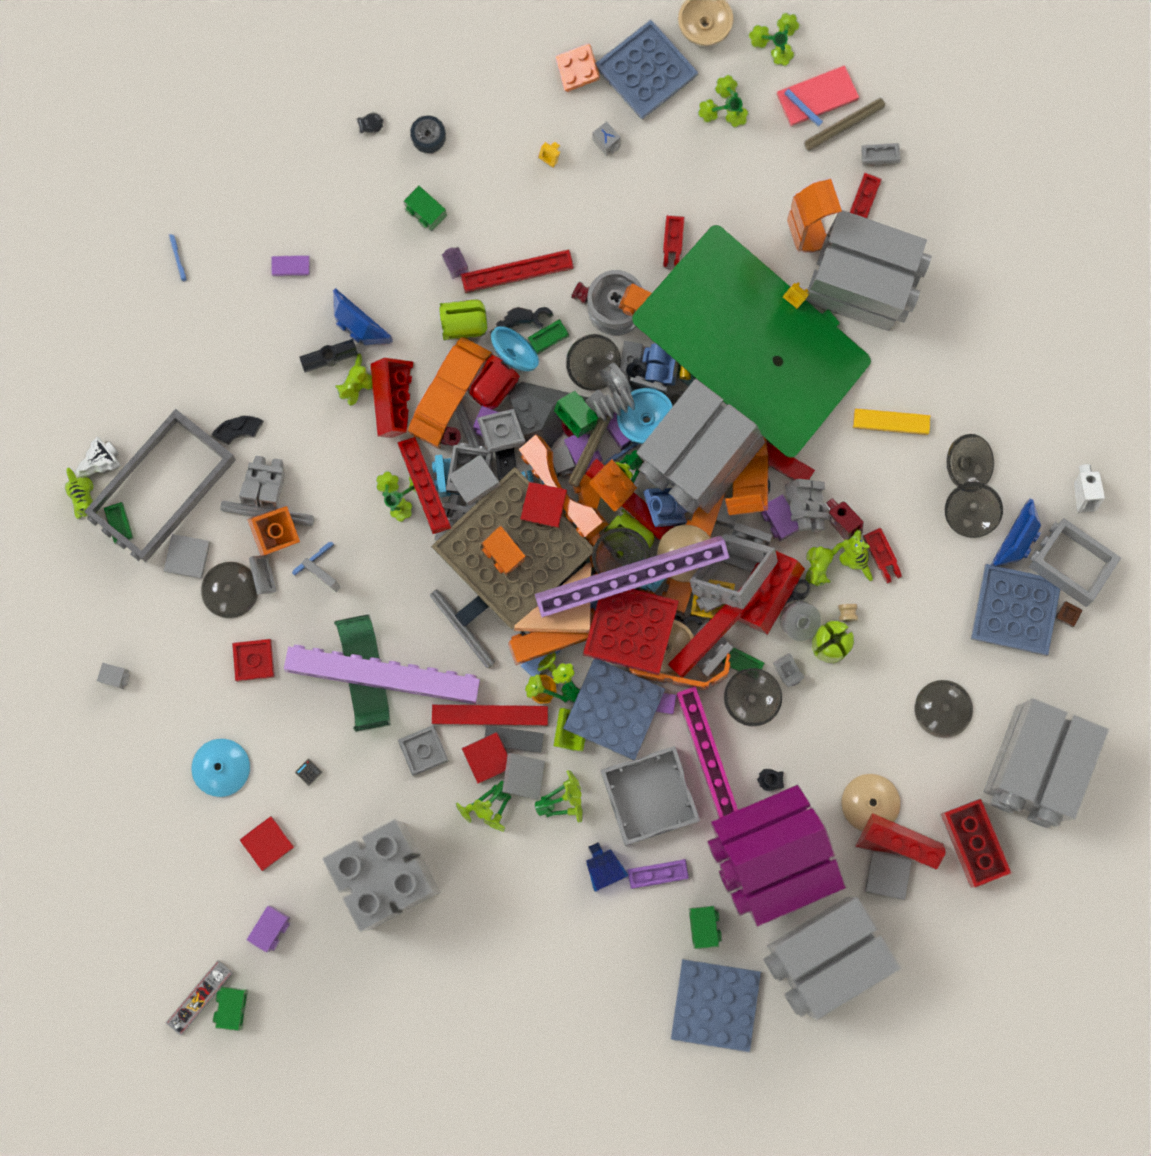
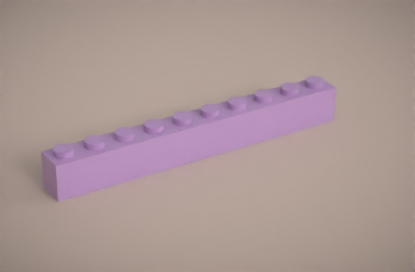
(631, 576)
(382, 675)

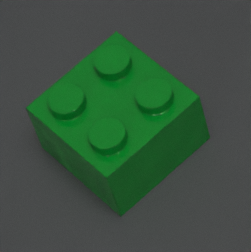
(704, 927)

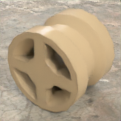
(848, 612)

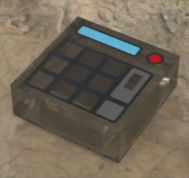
(308, 772)

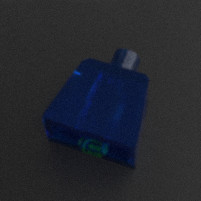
(604, 867)

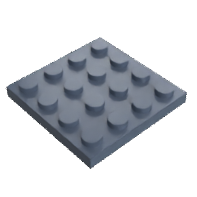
(646, 69)
(1015, 610)
(614, 709)
(715, 1005)

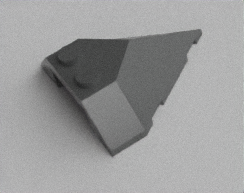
(535, 411)

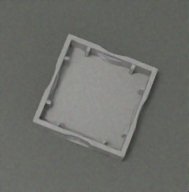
(649, 796)

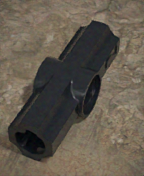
(340, 352)

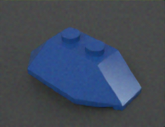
(357, 323)
(1019, 537)

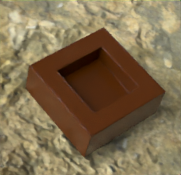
(1069, 614)

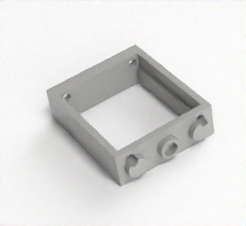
(742, 548)
(1059, 579)

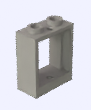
(464, 448)

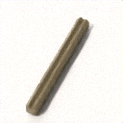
(844, 124)
(588, 451)

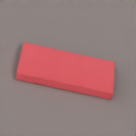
(819, 94)

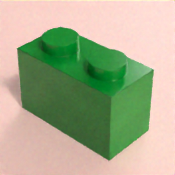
(425, 208)
(576, 414)
(230, 1008)

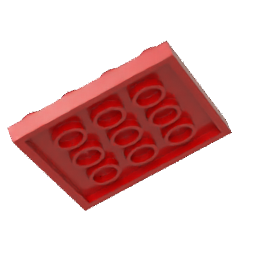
(632, 630)

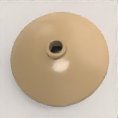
(713, 12)
(681, 537)
(678, 639)
(858, 794)

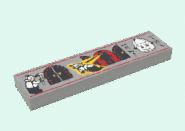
(199, 997)

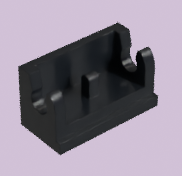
(505, 462)

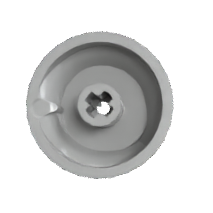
(603, 302)

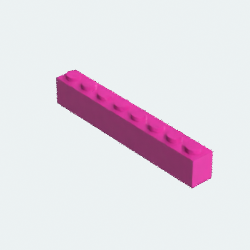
(707, 752)

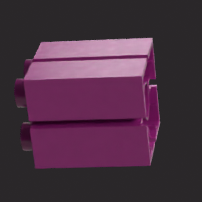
(775, 856)

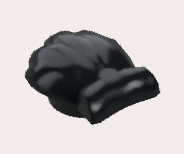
(370, 123)
(770, 779)

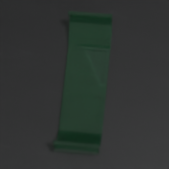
(368, 702)

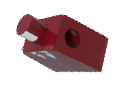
(844, 519)

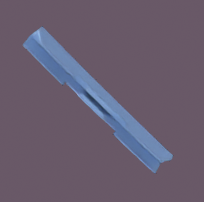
(803, 107)
(175, 248)
(616, 456)
(313, 558)

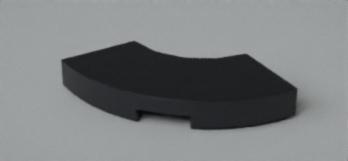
(237, 427)

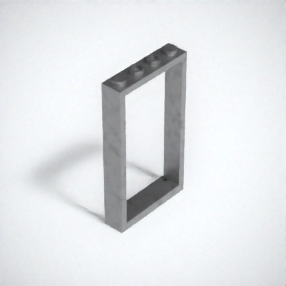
(227, 460)

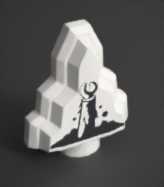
(98, 459)

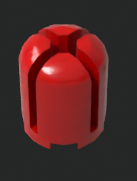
(492, 383)

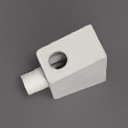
(1088, 490)

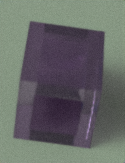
(454, 262)

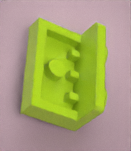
(566, 739)

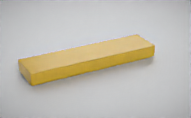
(891, 421)

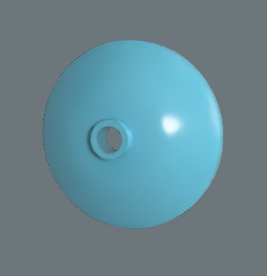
(514, 349)
(648, 404)
(233, 771)

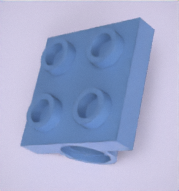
(660, 366)
(664, 508)

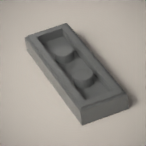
(518, 739)

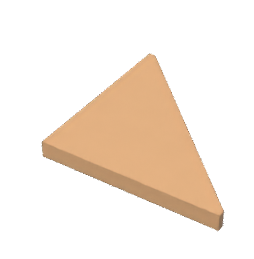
(570, 620)

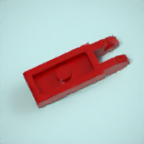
(673, 238)
(882, 553)

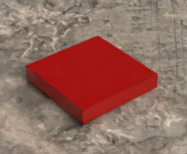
(543, 505)
(253, 660)
(486, 757)
(266, 843)

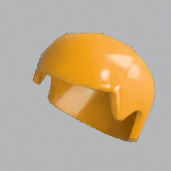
(549, 684)

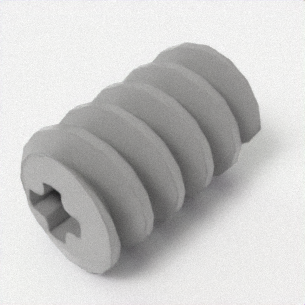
(614, 404)

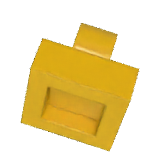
(549, 153)
(796, 295)

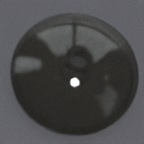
(603, 353)
(970, 460)
(973, 521)
(619, 539)
(238, 599)
(762, 687)
(930, 712)

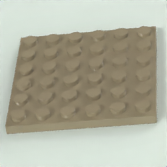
(548, 551)

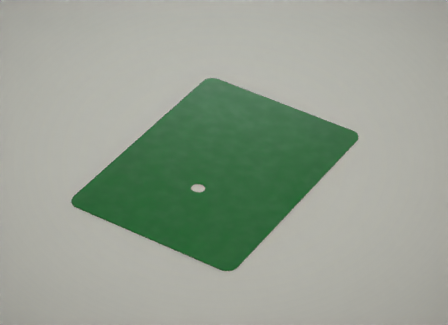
(725, 323)

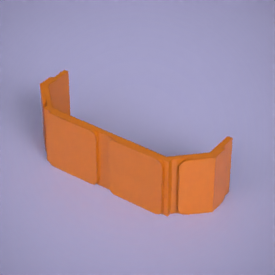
(806, 214)
(447, 391)
(751, 486)
(682, 681)

